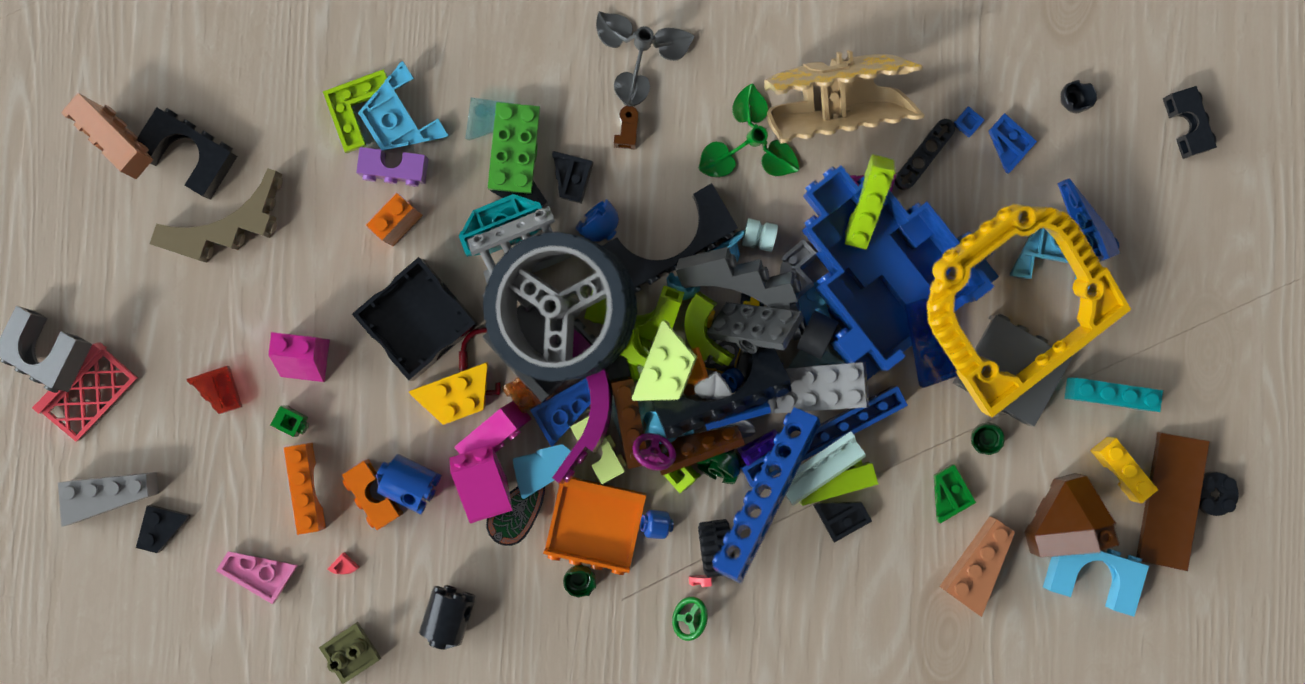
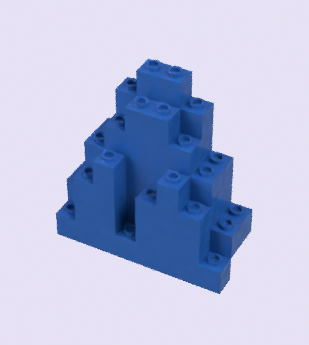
(873, 285)

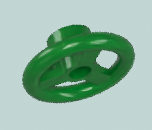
(694, 619)

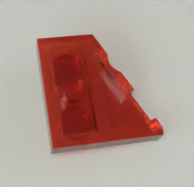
(218, 389)

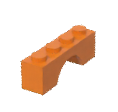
(300, 470)

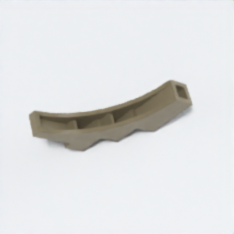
(251, 216)

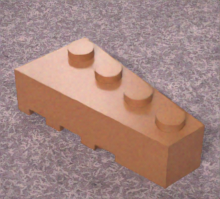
(109, 135)
(979, 566)

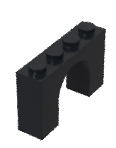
(213, 160)

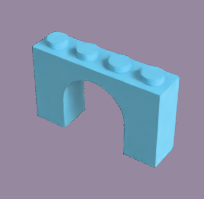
(1126, 573)

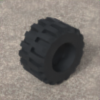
(711, 541)

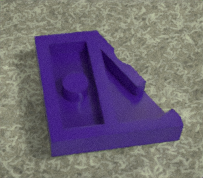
(757, 447)

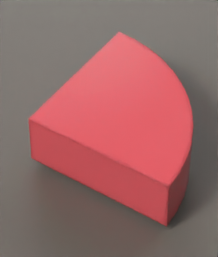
(343, 565)
(700, 580)

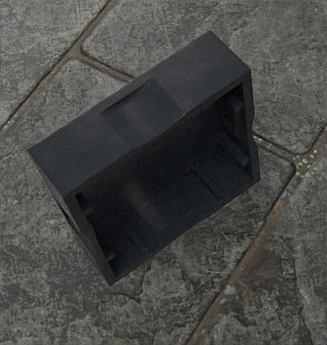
(415, 319)

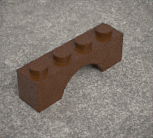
(628, 417)

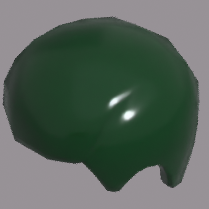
(987, 438)
(579, 581)

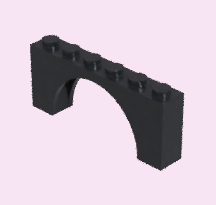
(713, 225)
(765, 382)

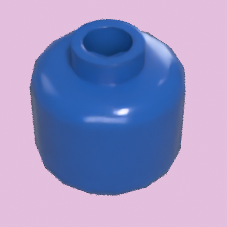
(656, 524)

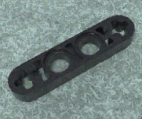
(924, 154)

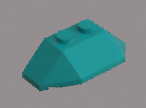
(496, 215)

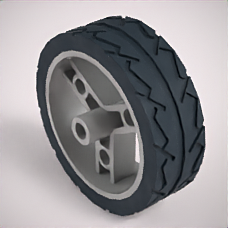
(514, 277)

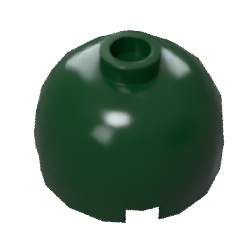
(723, 465)

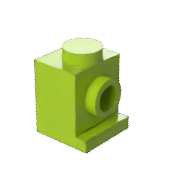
(680, 481)

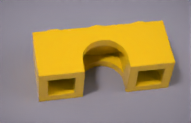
(1132, 478)

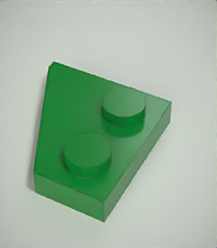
(950, 493)

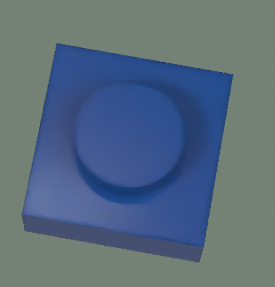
(968, 122)

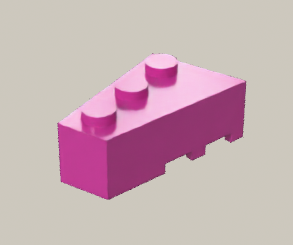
(496, 429)

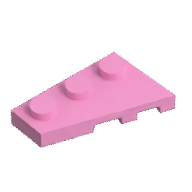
(257, 574)

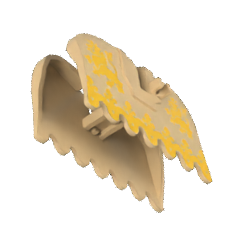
(846, 95)

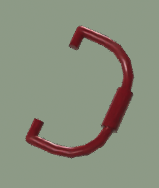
(463, 359)

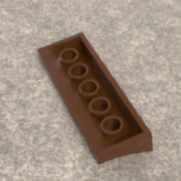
(1173, 509)

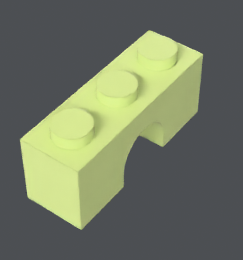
(610, 463)

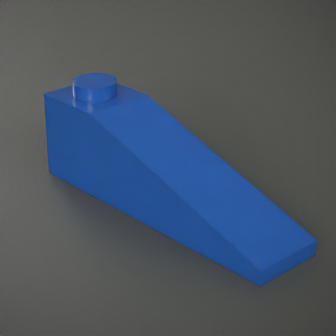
(1091, 224)

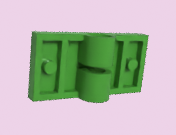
(514, 148)

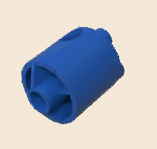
(407, 483)

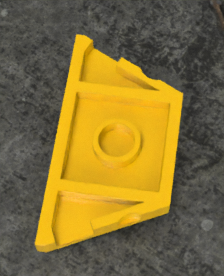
(455, 394)

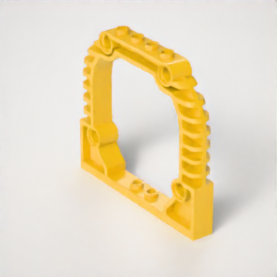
(1097, 311)

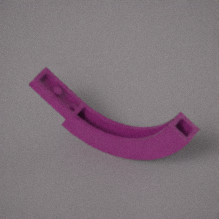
(598, 419)

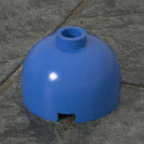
(599, 222)

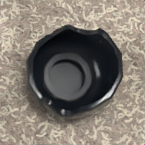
(1078, 96)

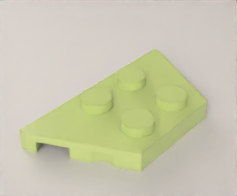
(666, 367)

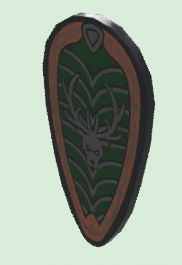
(514, 525)

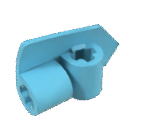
(538, 468)

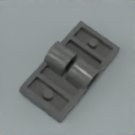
(755, 326)

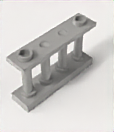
(502, 235)

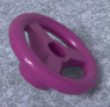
(652, 456)

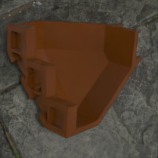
(1071, 520)

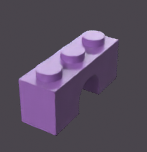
(410, 170)

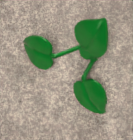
(750, 107)

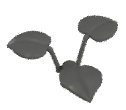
(616, 28)

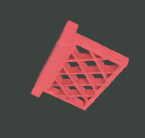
(53, 399)

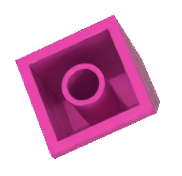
(299, 356)
(481, 483)

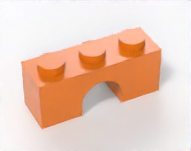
(359, 482)

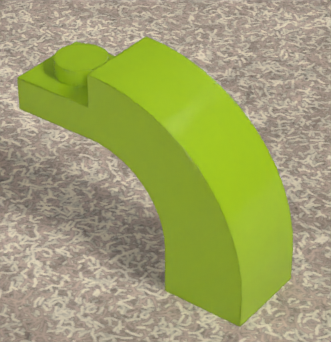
(696, 330)

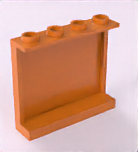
(595, 525)

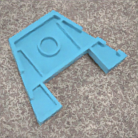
(389, 119)
(1040, 246)

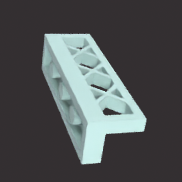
(824, 467)

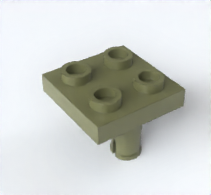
(349, 653)

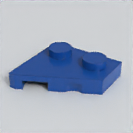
(1010, 142)

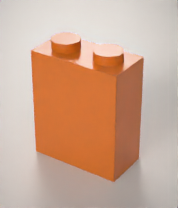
(394, 220)

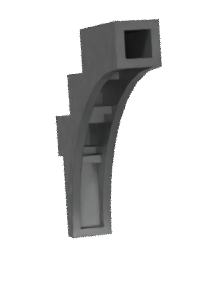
(751, 278)

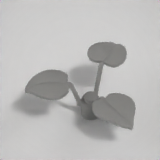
(715, 389)

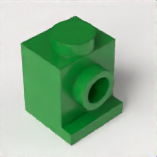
(283, 418)

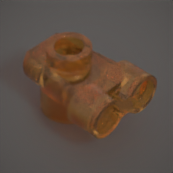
(517, 391)

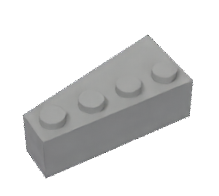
(96, 496)

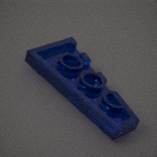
(929, 356)

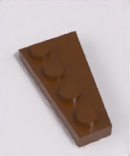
(702, 446)

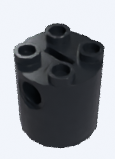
(446, 617)

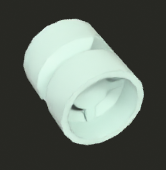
(760, 235)

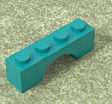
(1113, 394)

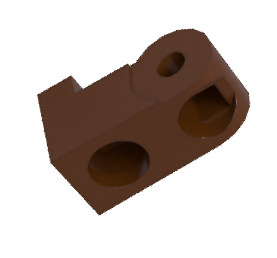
(629, 127)

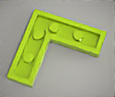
(340, 103)

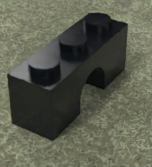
(1189, 105)

